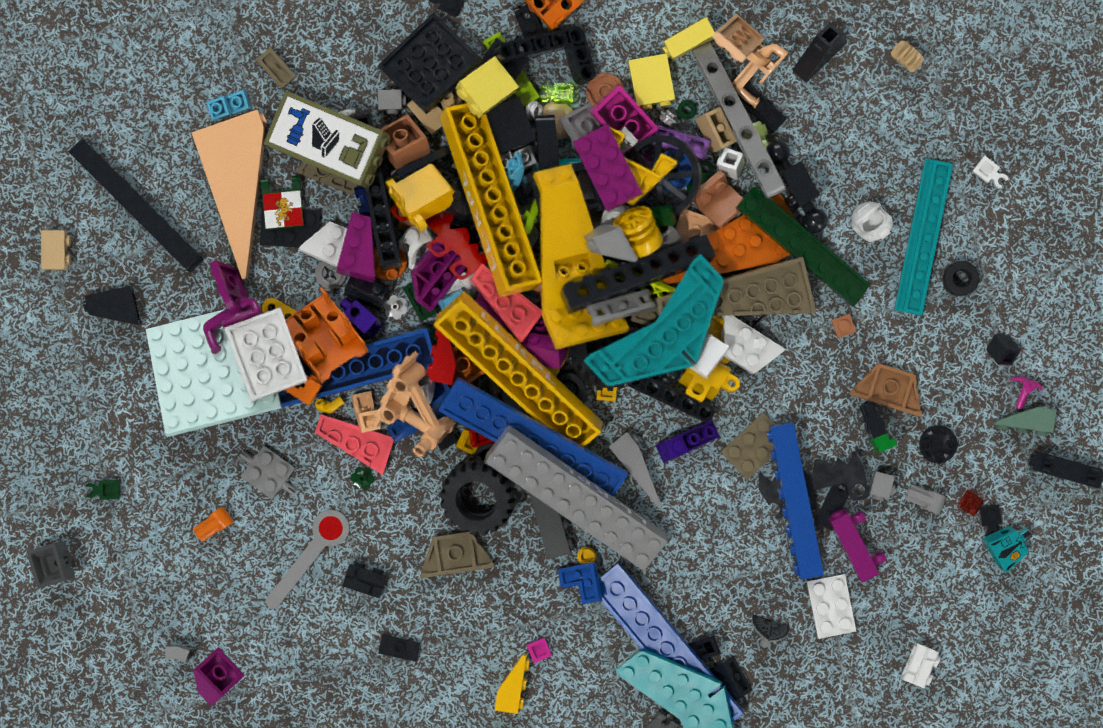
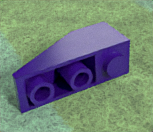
(687, 441)

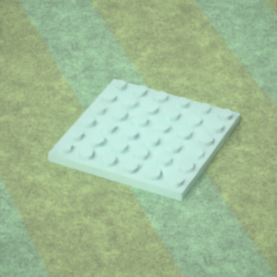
(193, 383)

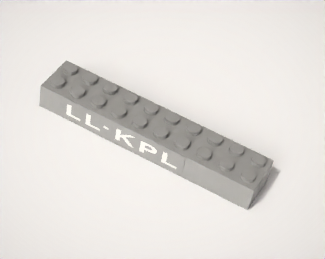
(576, 497)

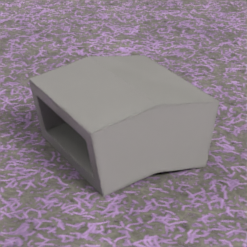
(178, 652)

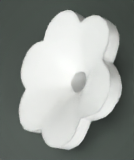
(395, 313)

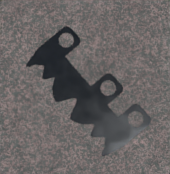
(822, 476)

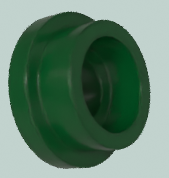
(687, 103)

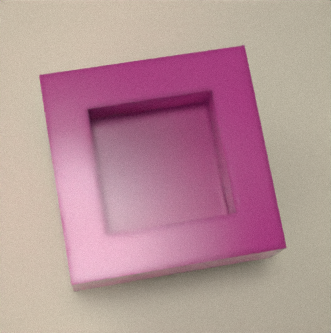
(539, 650)

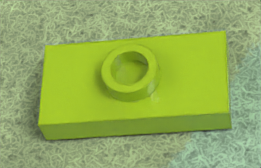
(529, 216)

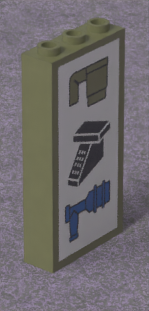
(327, 139)

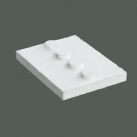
(265, 354)

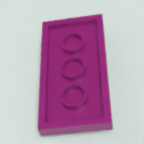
(607, 168)

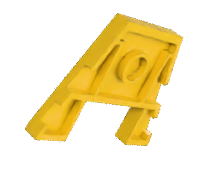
(645, 178)

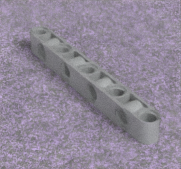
(738, 120)

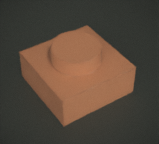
(843, 326)

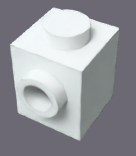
(731, 163)

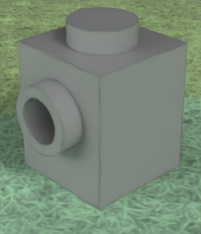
(391, 101)
(881, 486)

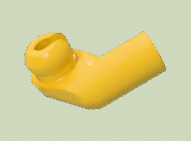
(328, 406)

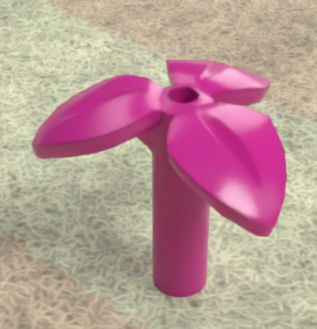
(1028, 387)

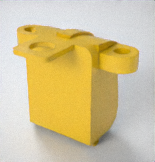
(421, 195)
(708, 387)

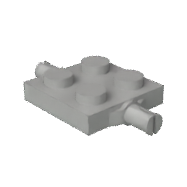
(267, 472)

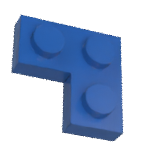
(587, 579)

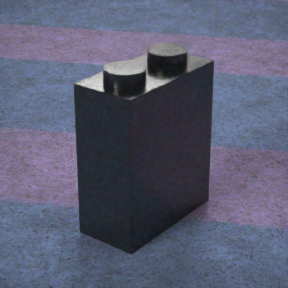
(510, 126)

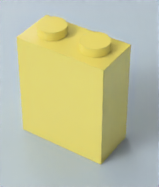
(651, 81)
(486, 87)

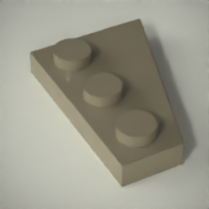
(326, 178)

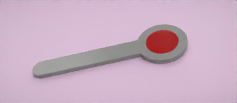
(327, 532)

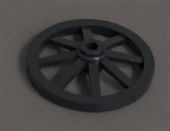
(683, 149)

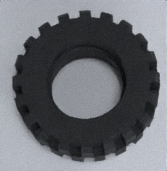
(582, 351)
(463, 513)

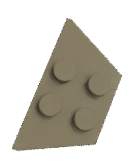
(454, 555)

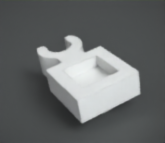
(988, 170)

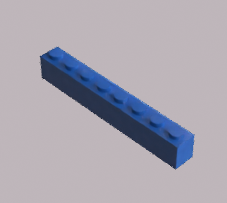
(796, 500)

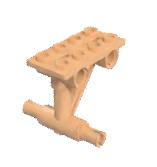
(398, 403)

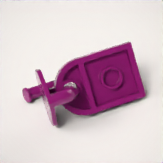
(235, 298)

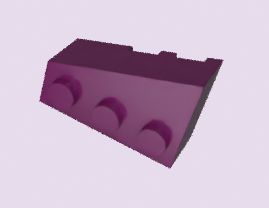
(357, 250)

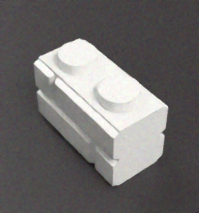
(920, 665)

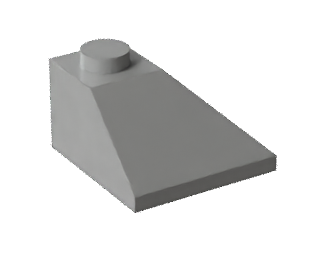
(610, 242)

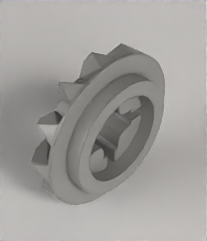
(330, 282)

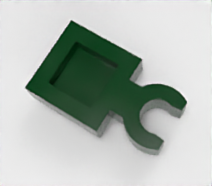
(107, 489)

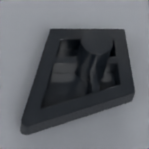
(525, 193)

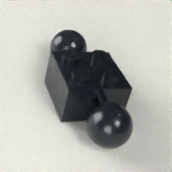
(798, 187)

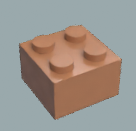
(406, 142)

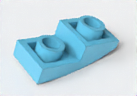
(228, 105)
(515, 171)

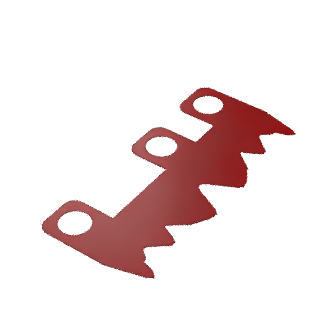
(453, 240)

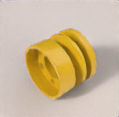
(640, 230)

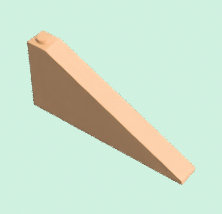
(233, 166)

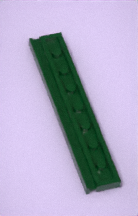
(802, 243)

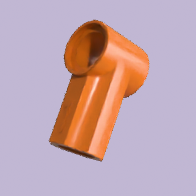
(216, 522)

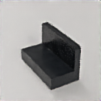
(732, 677)

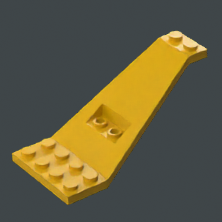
(565, 249)

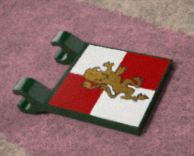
(284, 207)

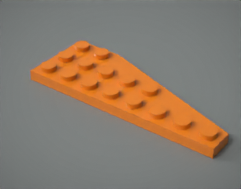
(740, 246)

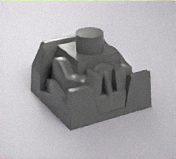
(50, 564)

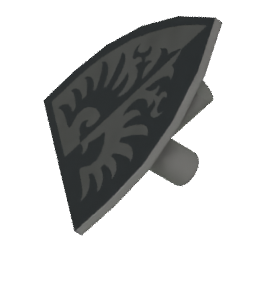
(769, 630)

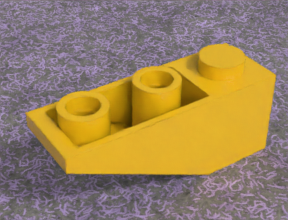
(509, 692)

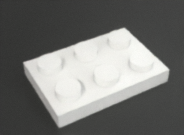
(831, 606)

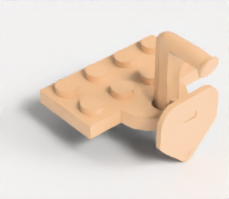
(744, 43)

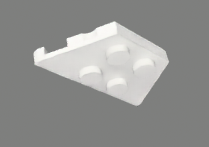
(326, 243)
(747, 346)

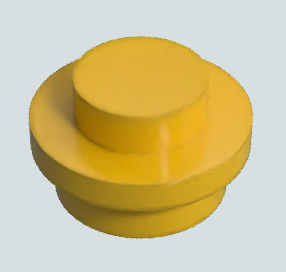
(586, 555)

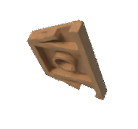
(889, 388)

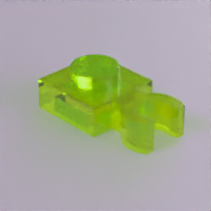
(561, 93)

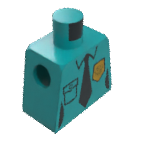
(1007, 546)

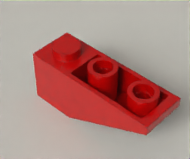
(444, 361)

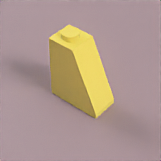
(688, 39)

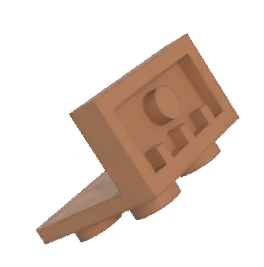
(718, 200)

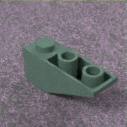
(1035, 419)

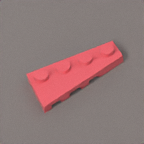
(514, 310)
(368, 447)

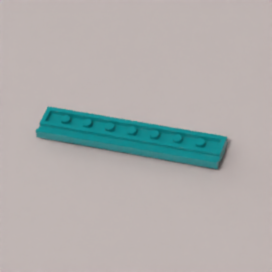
(923, 237)

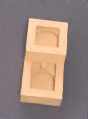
(364, 411)

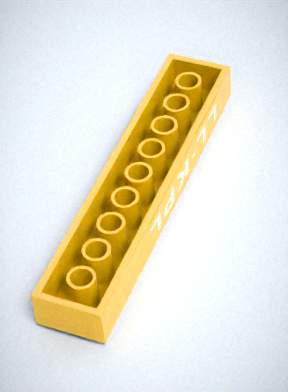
(490, 200)
(516, 370)

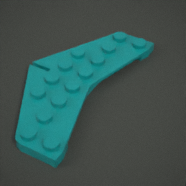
(678, 328)
(678, 690)

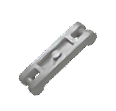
(621, 307)

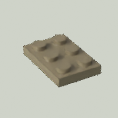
(750, 448)

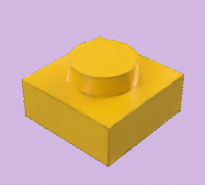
(605, 395)
(464, 443)

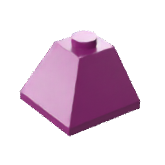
(216, 676)

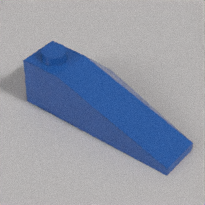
(400, 429)

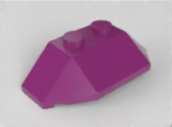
(432, 276)

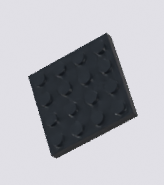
(430, 63)

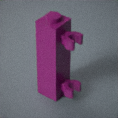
(852, 544)

